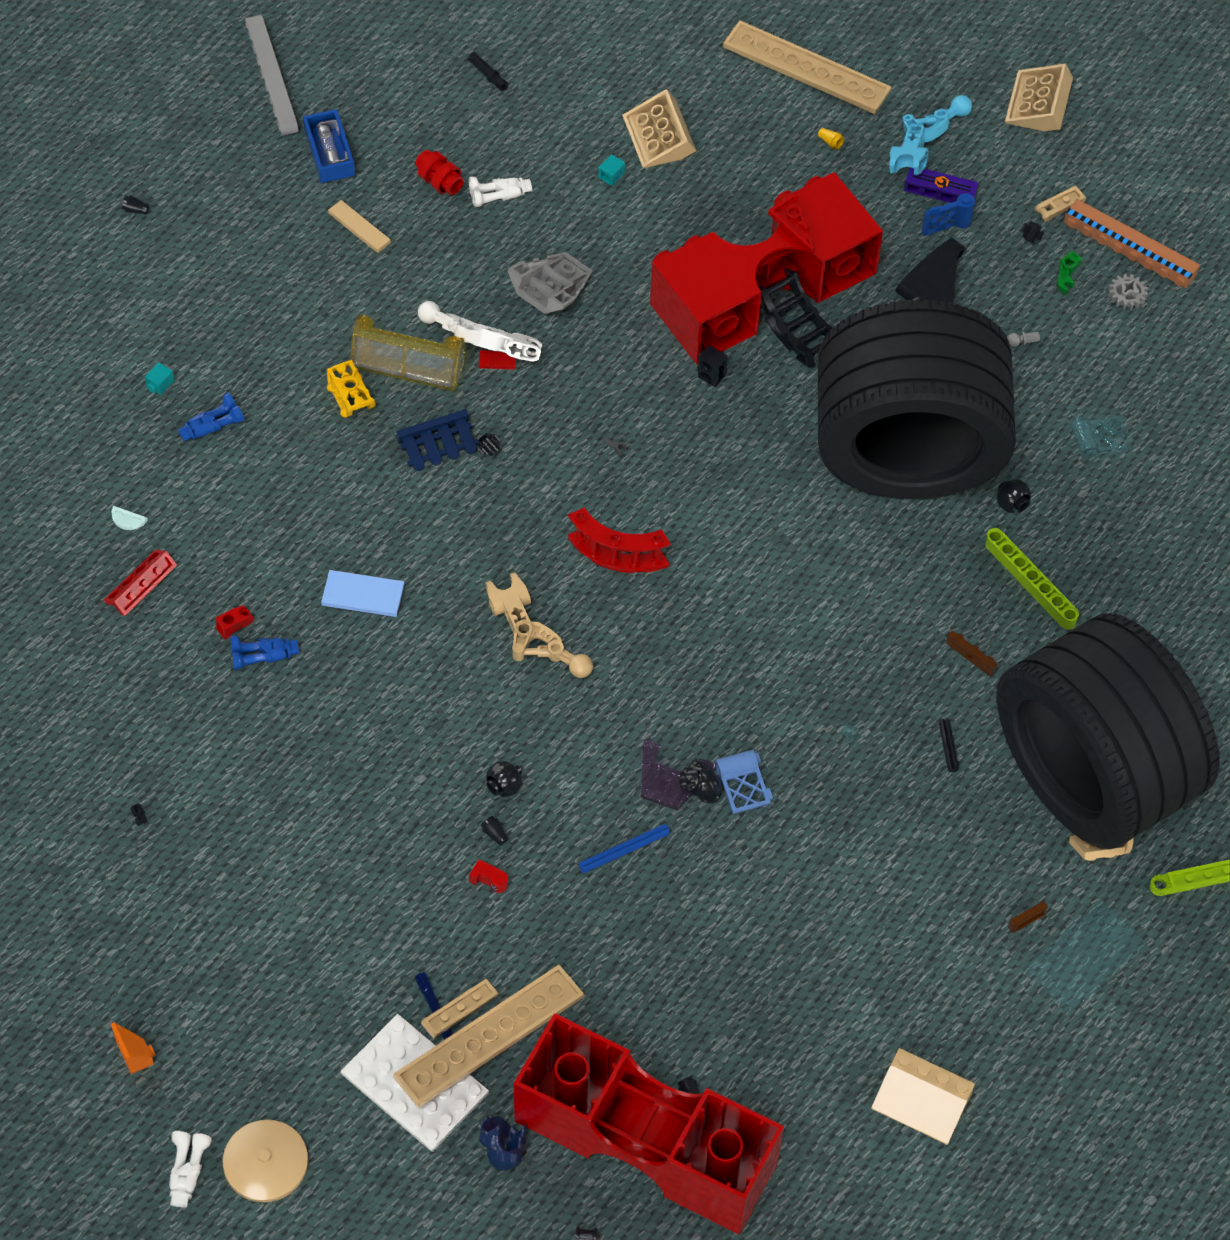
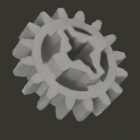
(1128, 291)

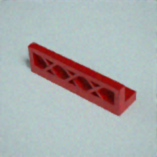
(141, 581)

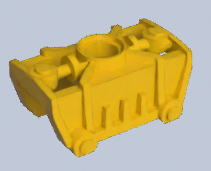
(341, 392)

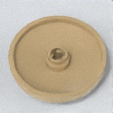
(265, 1161)

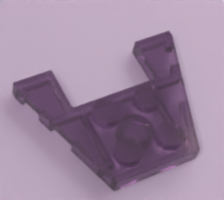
(660, 782)

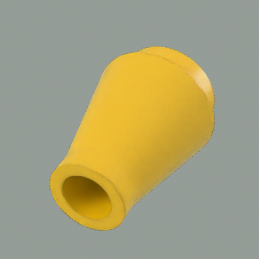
(831, 138)

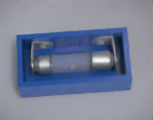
(328, 146)

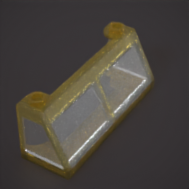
(407, 356)

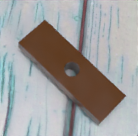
(971, 653)

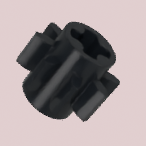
(1032, 231)
(488, 444)

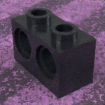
(712, 366)

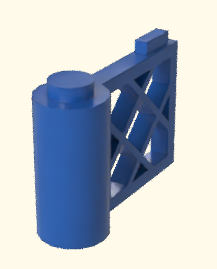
(960, 215)

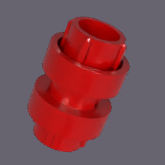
(436, 169)

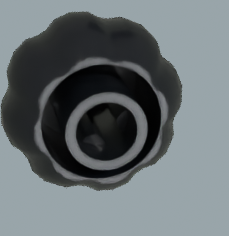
(1015, 494)
(503, 777)

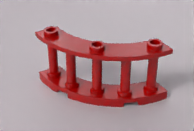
(594, 538)

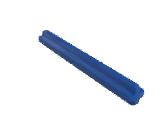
(624, 848)

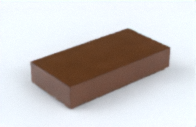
(1027, 917)

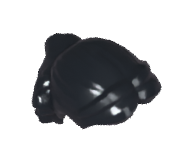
(701, 782)

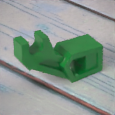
(1064, 279)

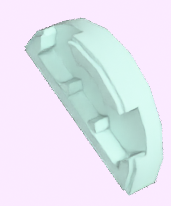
(126, 519)

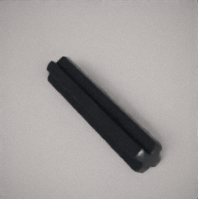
(948, 745)

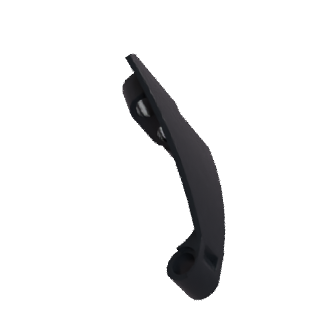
(933, 275)

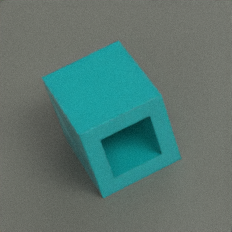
(611, 170)
(159, 378)

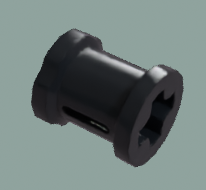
(582, 1234)

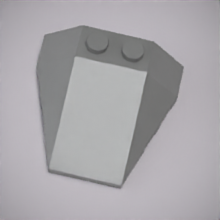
(549, 282)

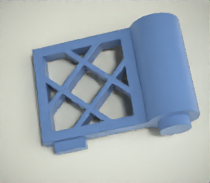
(739, 766)

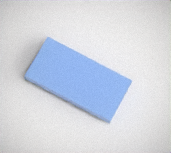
(363, 593)

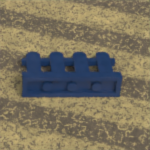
(425, 431)

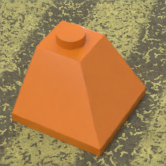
(133, 1048)

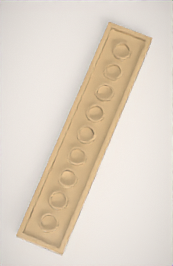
(807, 67)
(488, 1036)

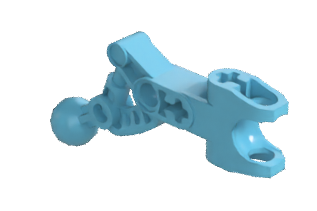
(912, 151)

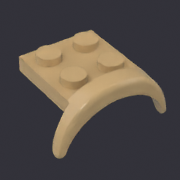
(1091, 852)

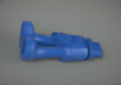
(205, 422)
(270, 650)

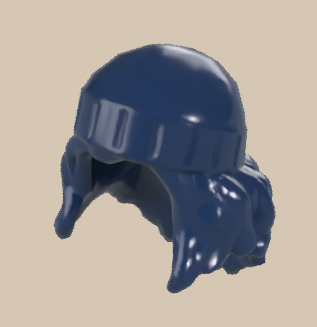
(502, 1142)

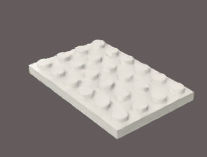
(373, 1075)

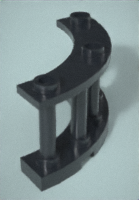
(782, 330)

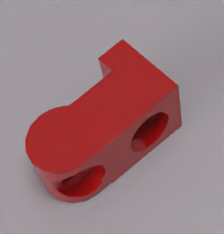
(233, 621)
(489, 875)

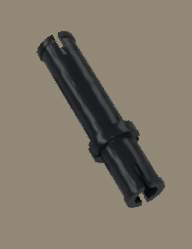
(492, 75)

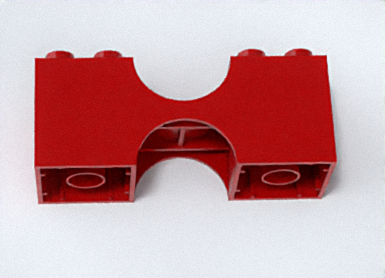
(710, 285)
(601, 1102)

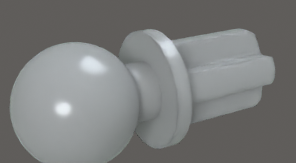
(1015, 339)

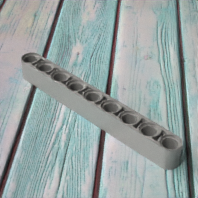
(272, 76)

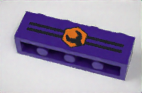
(939, 185)

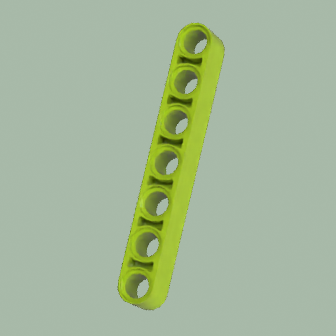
(1035, 586)

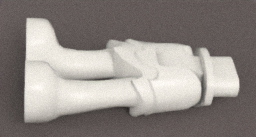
(504, 189)
(184, 1176)

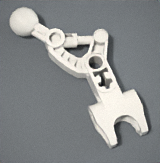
(480, 334)

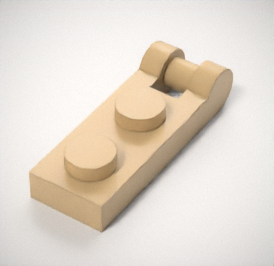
(1059, 203)

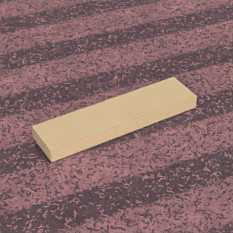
(359, 226)
(459, 1008)

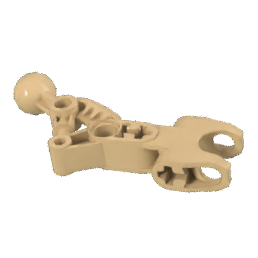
(512, 604)

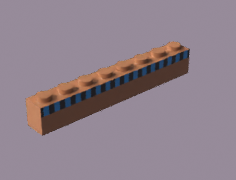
(1131, 243)

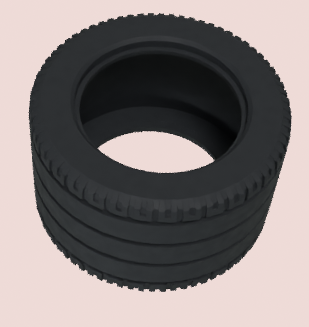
(915, 399)
(1108, 730)

